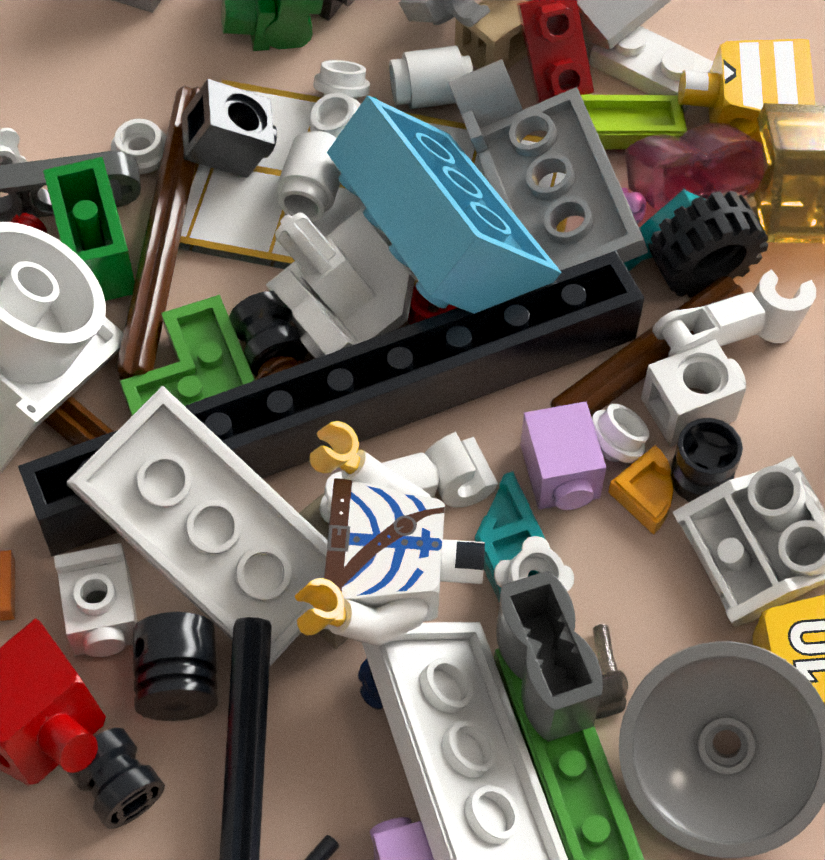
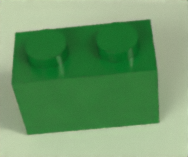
(91, 223)

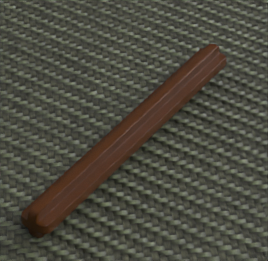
(158, 250)

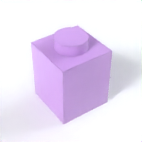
(563, 456)

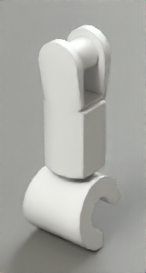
(738, 317)
(447, 466)

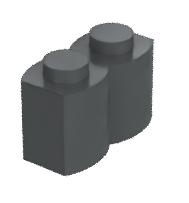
(555, 663)

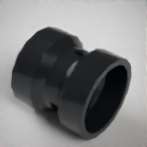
(266, 328)
(705, 457)
(118, 780)

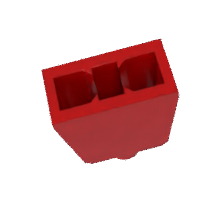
(43, 709)

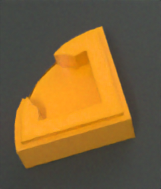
(646, 489)

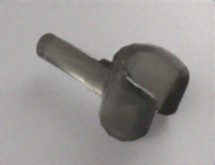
(614, 680)

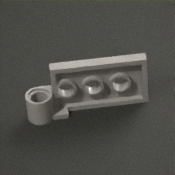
(570, 147)

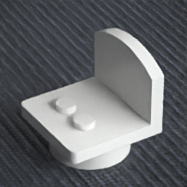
(49, 331)

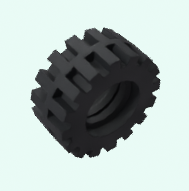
(708, 242)

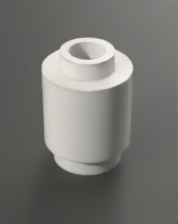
(424, 76)
(309, 176)

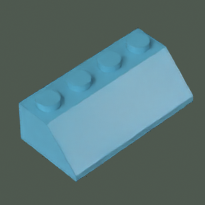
(437, 210)

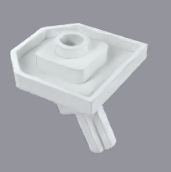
(349, 273)

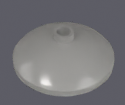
(713, 799)

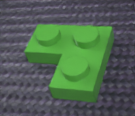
(206, 357)

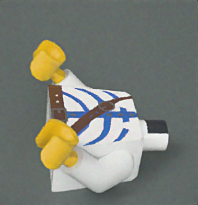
(380, 549)

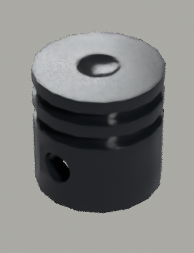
(174, 666)

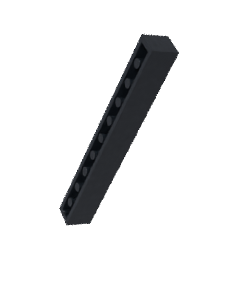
(378, 384)

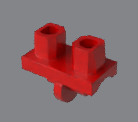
(555, 47)

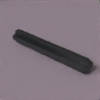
(246, 740)

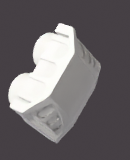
(758, 539)

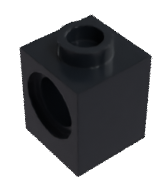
(228, 128)

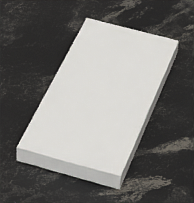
(204, 519)
(462, 746)

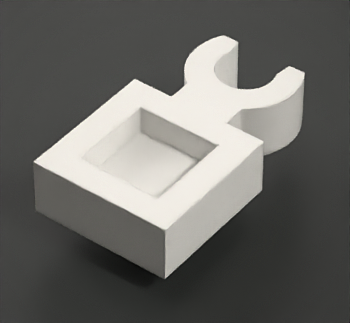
(323, 328)

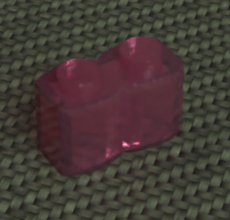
(700, 161)

